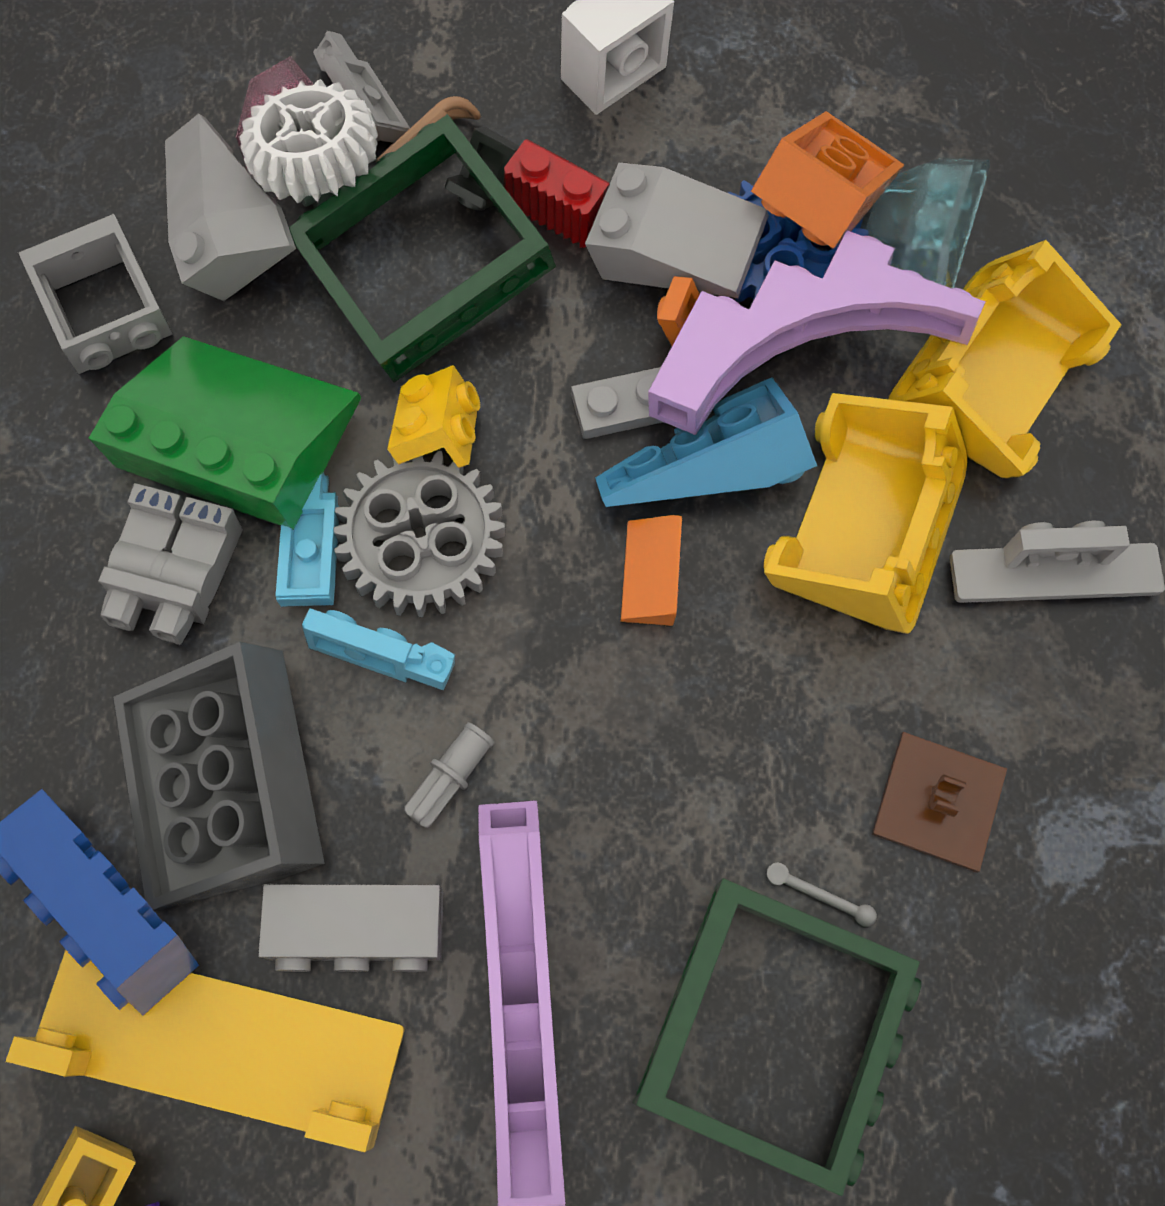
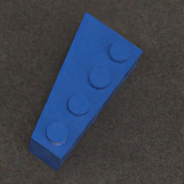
(93, 904)

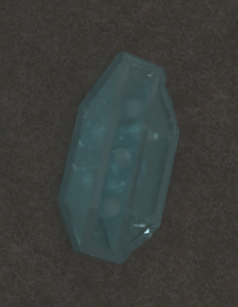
(930, 216)

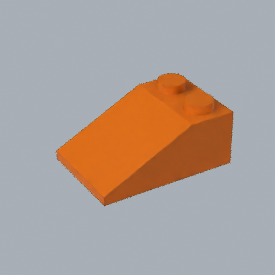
(825, 178)

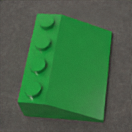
(226, 429)

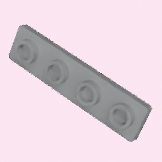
(1058, 565)

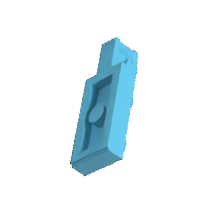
(307, 553)
(378, 650)

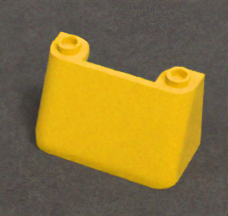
(1028, 336)
(875, 510)

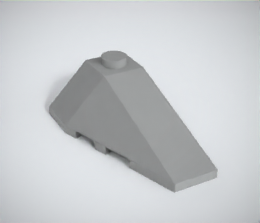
(218, 215)

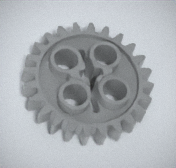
(431, 575)

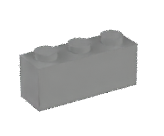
(351, 926)

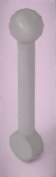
(778, 874)

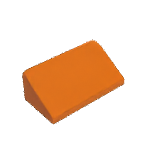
(651, 570)

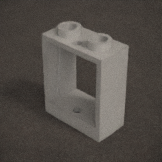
(98, 248)

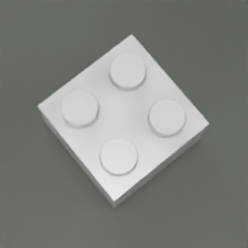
(613, 47)

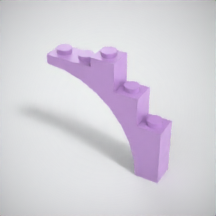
(793, 307)
(520, 1007)

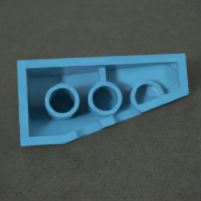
(744, 446)

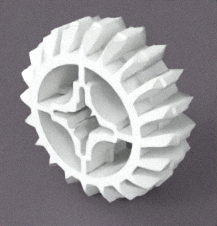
(309, 141)

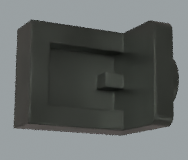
(496, 153)

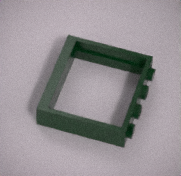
(461, 306)
(880, 1052)

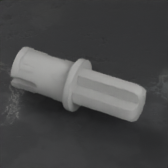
(448, 775)

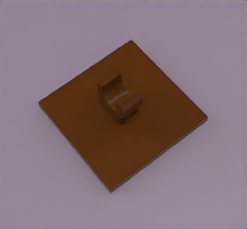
(940, 802)

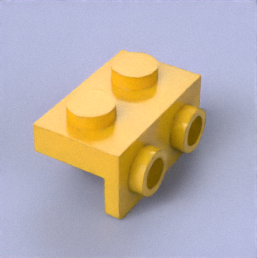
(434, 415)

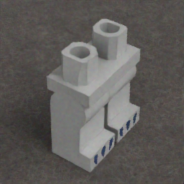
(168, 562)

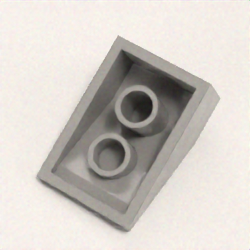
(672, 226)

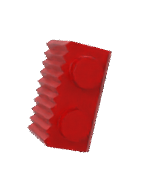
(554, 191)

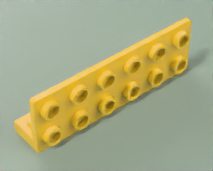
(224, 1052)

